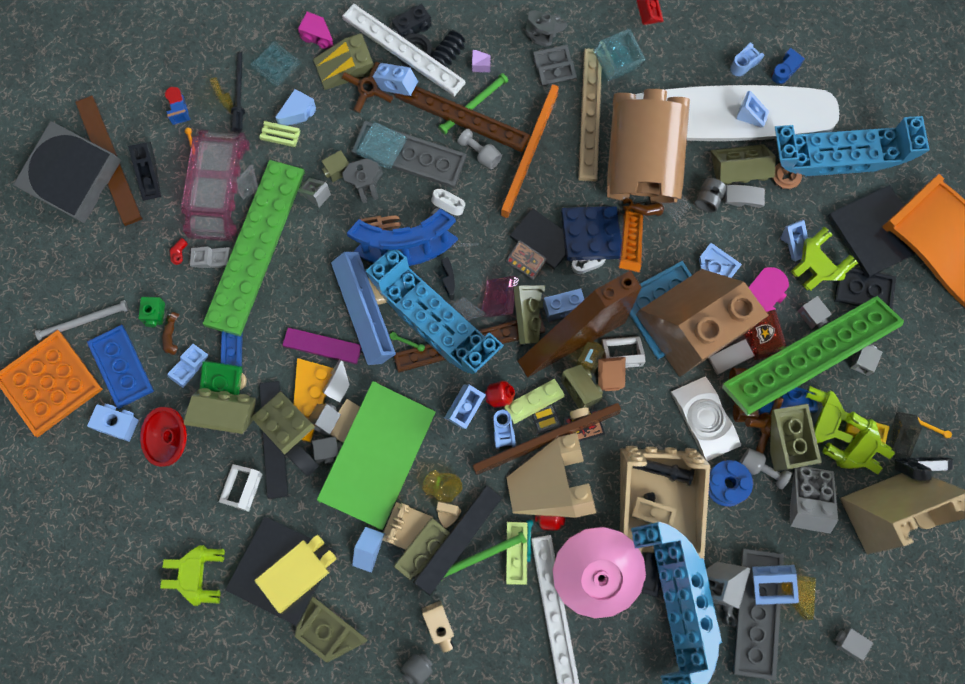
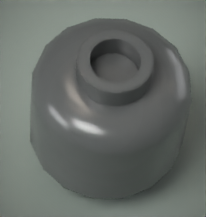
(417, 669)

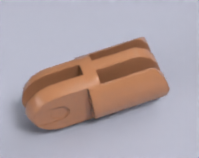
(382, 222)

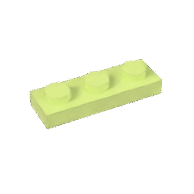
(534, 401)
(516, 556)

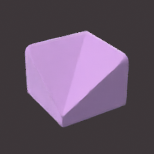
(480, 62)

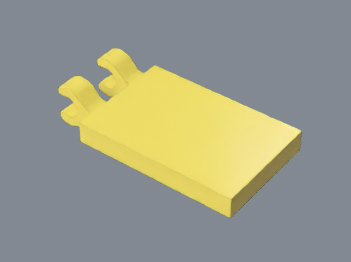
(295, 574)

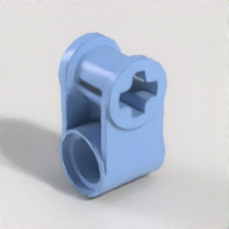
(745, 60)
(503, 431)

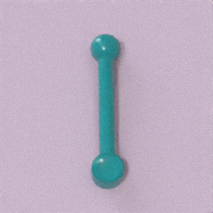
(529, 525)

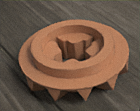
(790, 183)

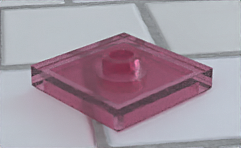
(499, 296)

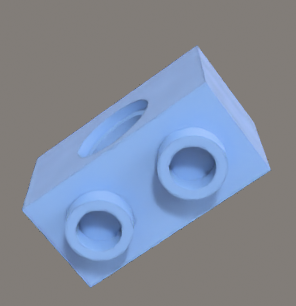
(395, 79)
(562, 304)
(464, 406)
(102, 419)

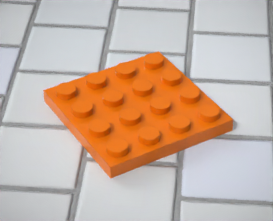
(48, 383)

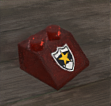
(766, 337)

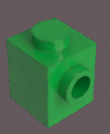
(151, 311)

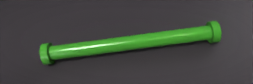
(478, 99)
(487, 553)

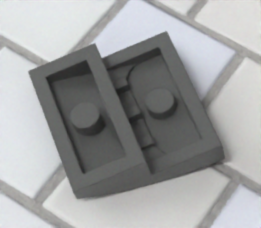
(554, 65)

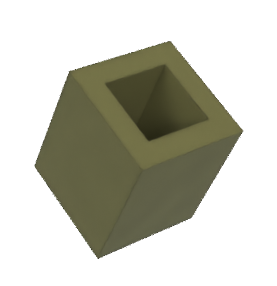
(334, 166)

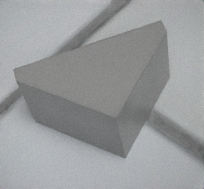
(315, 191)

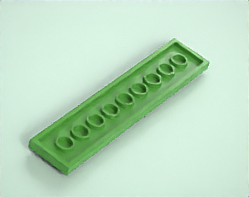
(254, 248)
(812, 355)

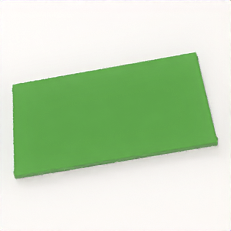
(376, 456)

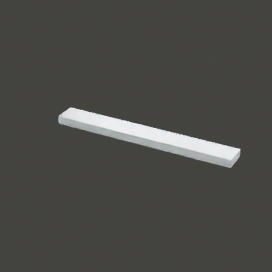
(404, 50)
(554, 612)

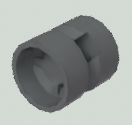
(710, 195)

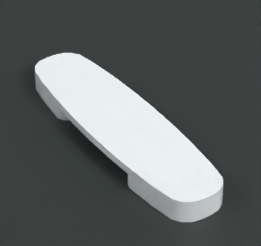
(715, 111)

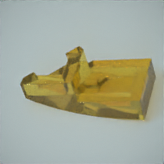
(225, 99)

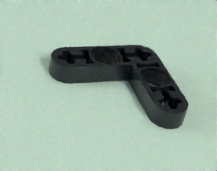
(922, 467)

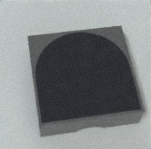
(67, 172)

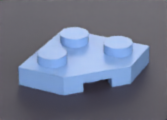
(718, 261)

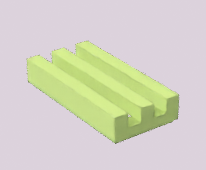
(263, 136)

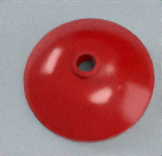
(163, 436)

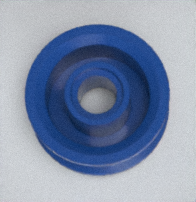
(740, 478)

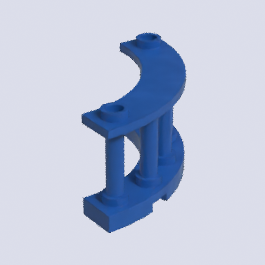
(415, 243)

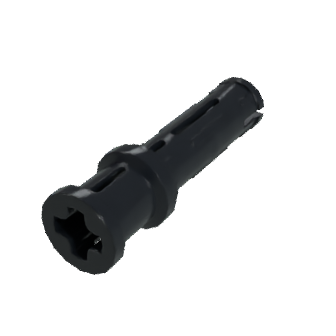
(672, 472)

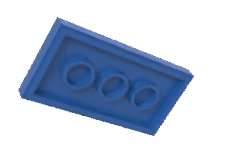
(120, 366)

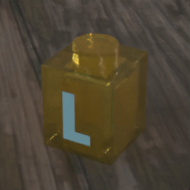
(590, 356)

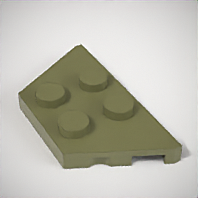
(326, 632)

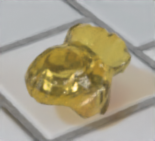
(442, 485)

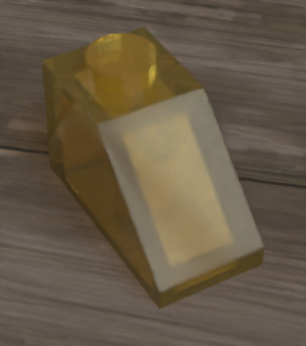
(806, 596)

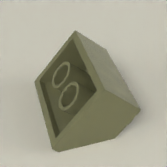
(743, 164)
(220, 411)

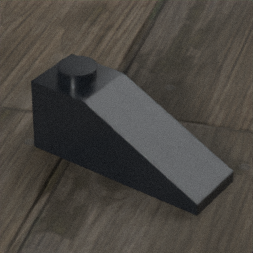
(145, 170)

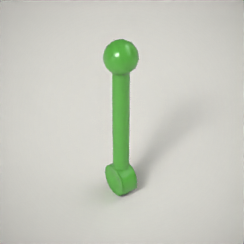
(394, 336)

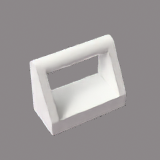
(632, 360)
(248, 492)

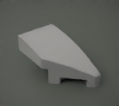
(337, 383)

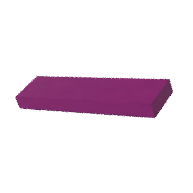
(322, 346)

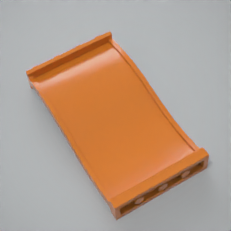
(935, 231)

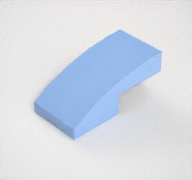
(189, 364)

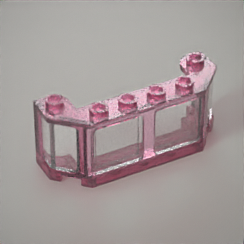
(212, 185)

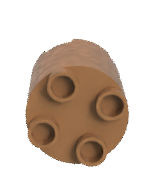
(648, 146)

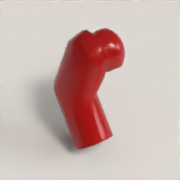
(176, 251)

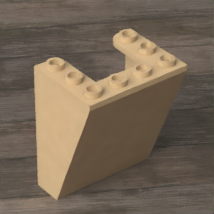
(688, 500)
(895, 506)

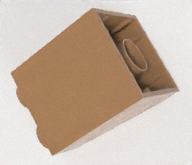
(700, 318)

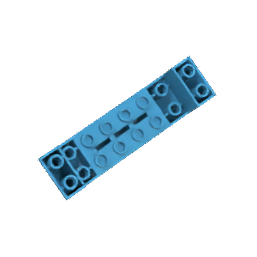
(851, 150)
(430, 314)
(686, 600)

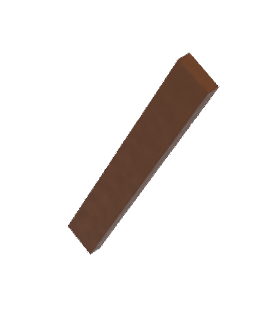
(466, 118)
(118, 183)
(414, 358)
(546, 438)

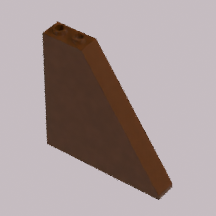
(592, 318)

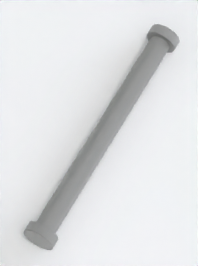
(82, 320)

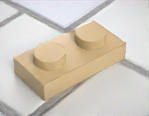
(653, 512)

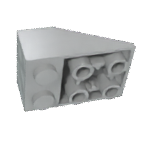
(813, 500)

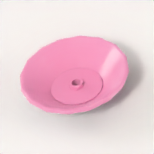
(596, 554)

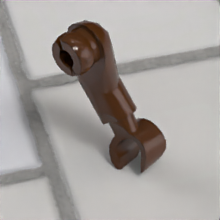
(647, 210)
(168, 347)

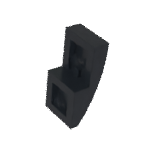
(448, 282)

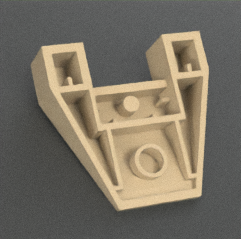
(543, 486)

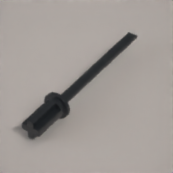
(238, 111)

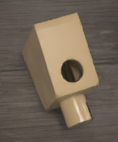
(436, 617)

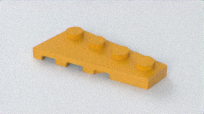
(309, 384)

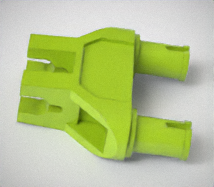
(819, 263)
(829, 417)
(862, 447)
(191, 575)

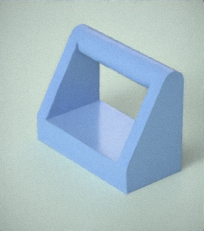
(775, 574)

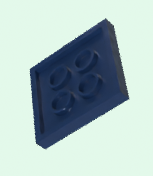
(591, 233)

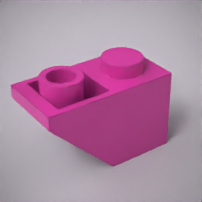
(315, 30)

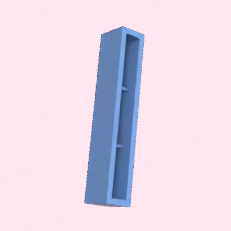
(363, 308)

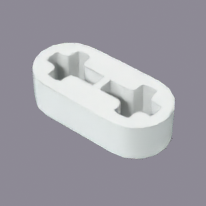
(448, 202)
(590, 265)

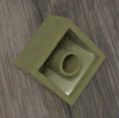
(581, 387)

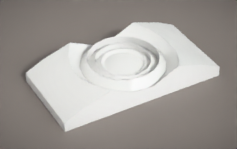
(706, 418)

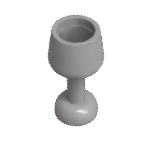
(487, 155)
(755, 462)

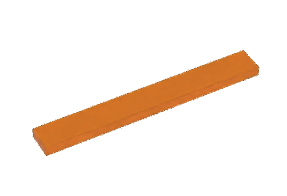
(529, 152)
(631, 241)

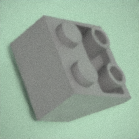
(727, 583)

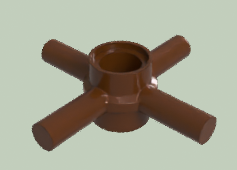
(365, 94)
(764, 424)

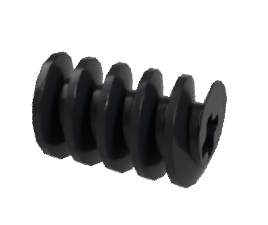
(449, 48)

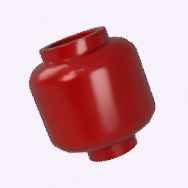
(499, 394)
(550, 522)

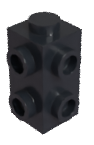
(412, 21)

